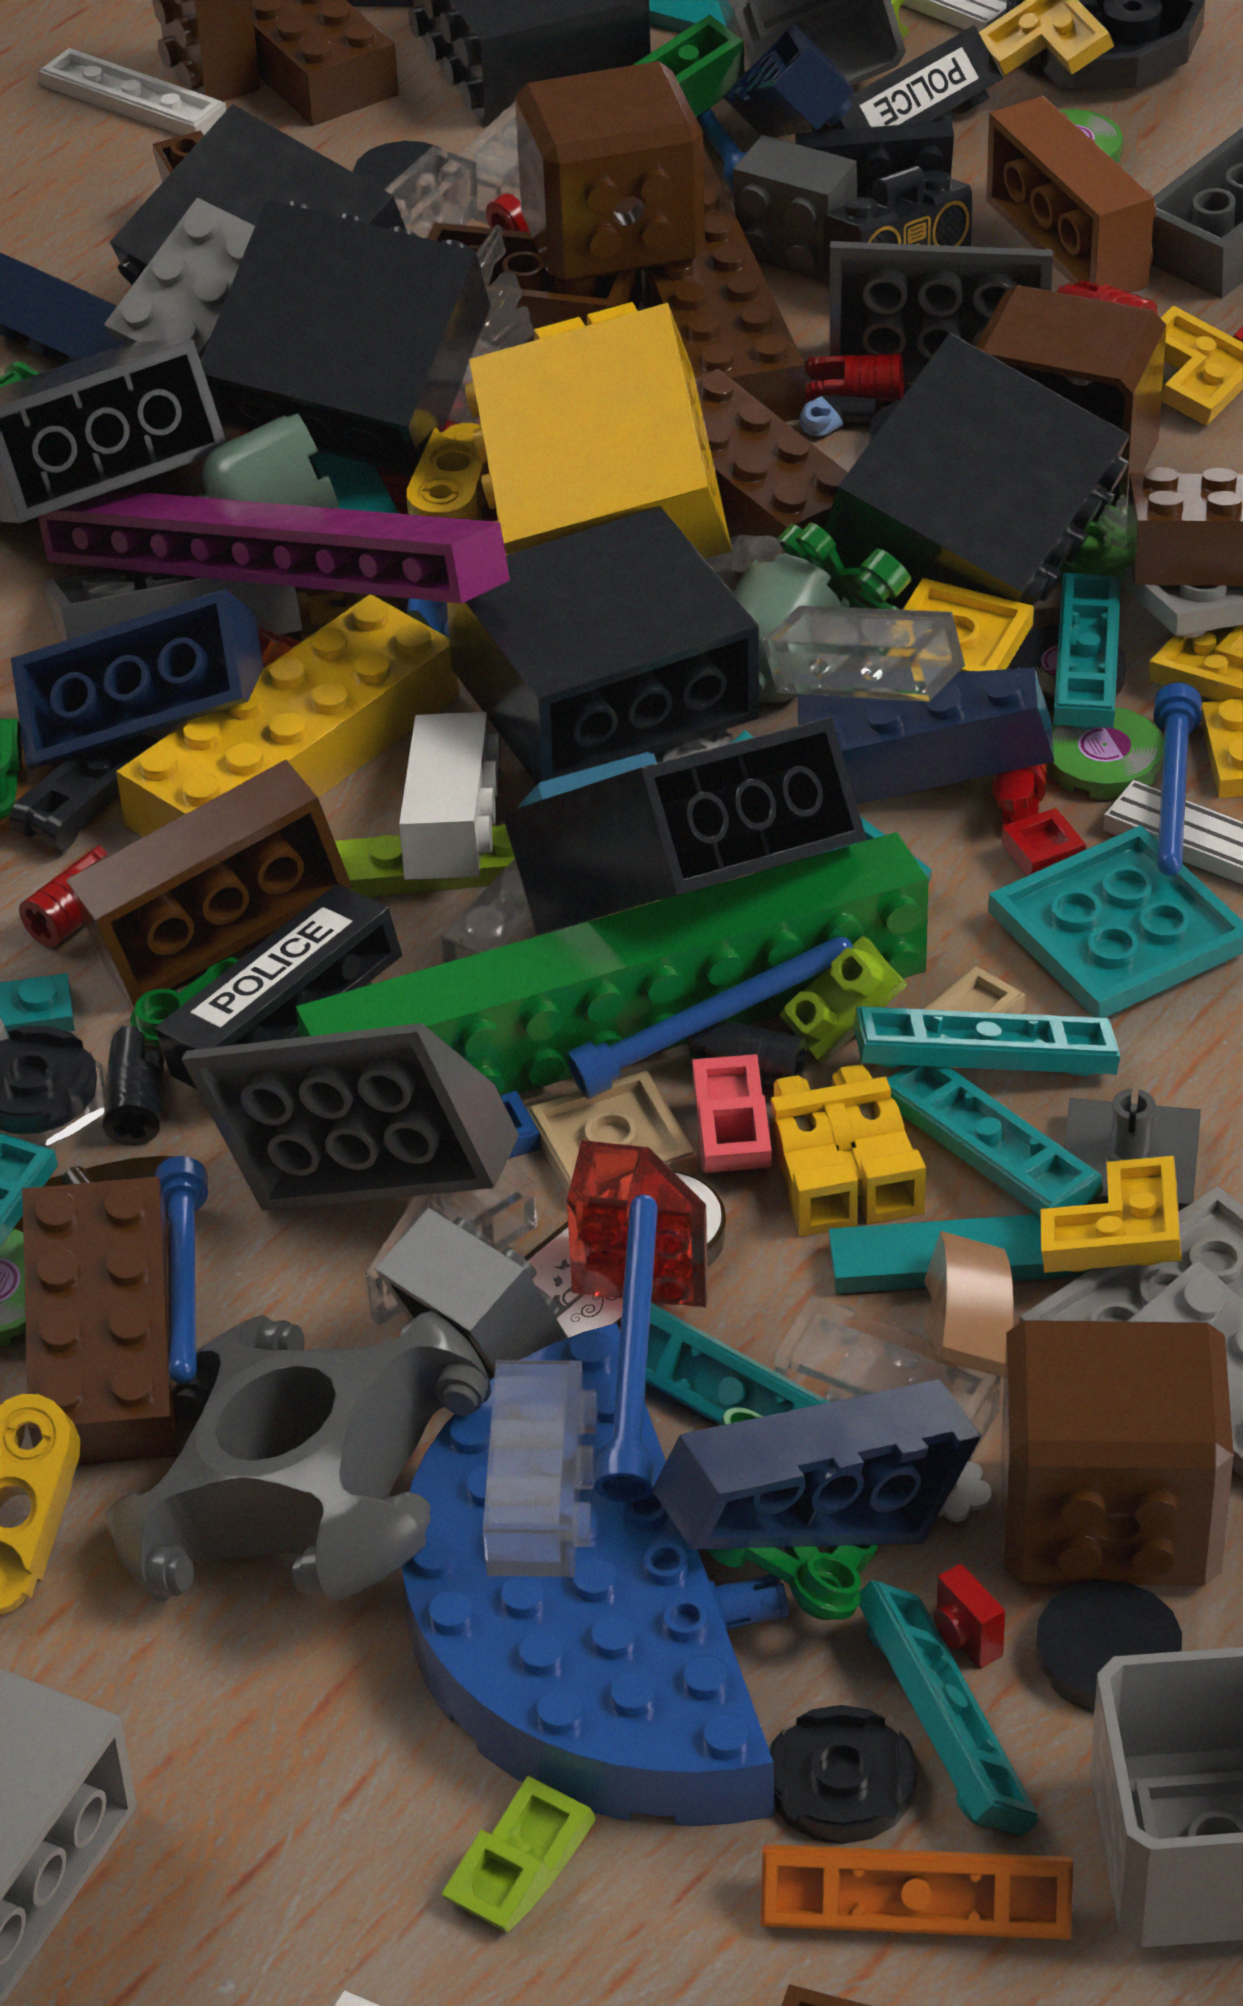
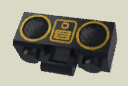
(904, 210)

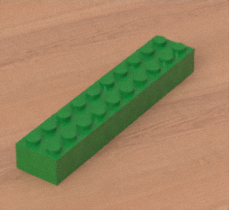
(618, 974)

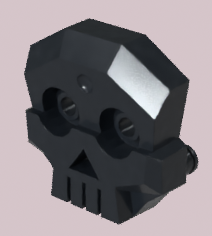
(1147, 42)

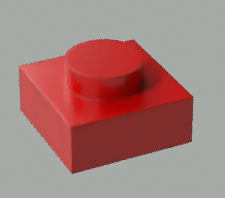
(1041, 841)
(969, 1616)

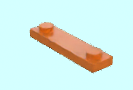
(917, 1891)

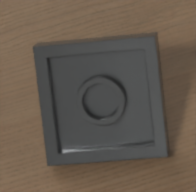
(1129, 1131)

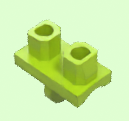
(828, 1006)

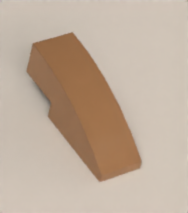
(969, 1303)

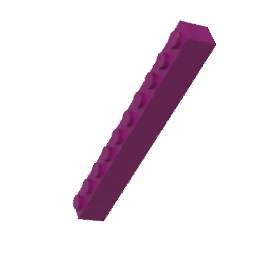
(280, 545)

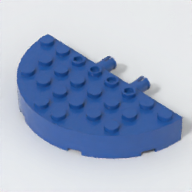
(599, 1678)

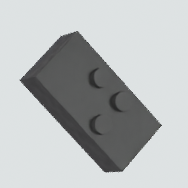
(1201, 221)

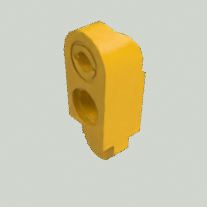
(449, 476)
(45, 1477)

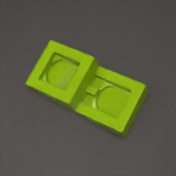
(522, 1857)

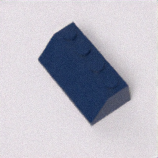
(52, 313)
(136, 677)

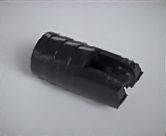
(777, 1052)
(132, 1089)

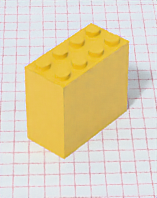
(596, 433)

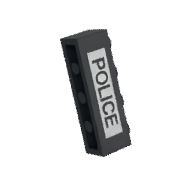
(926, 86)
(319, 953)

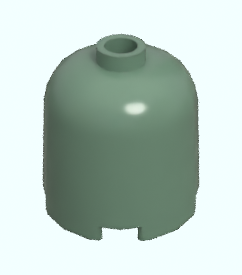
(268, 467)
(772, 593)

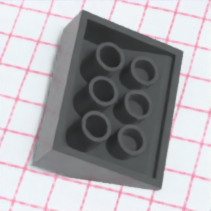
(915, 295)
(112, 596)
(354, 1116)

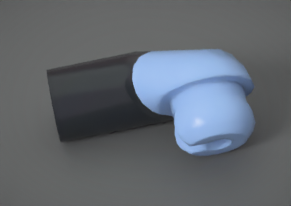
(834, 411)

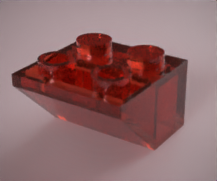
(598, 1220)

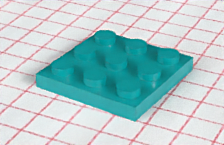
(1117, 924)

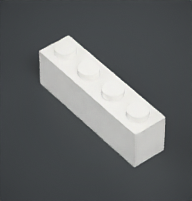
(449, 796)

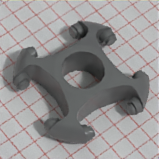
(299, 1457)

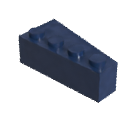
(791, 88)
(968, 731)
(821, 1473)

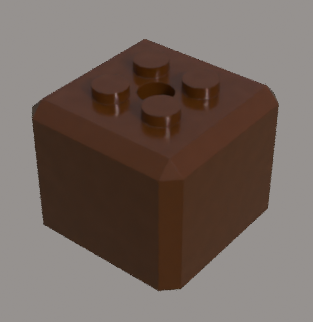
(593, 145)
(1091, 354)
(1115, 1452)

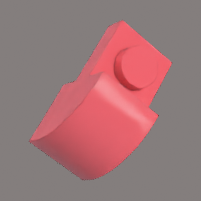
(731, 1114)

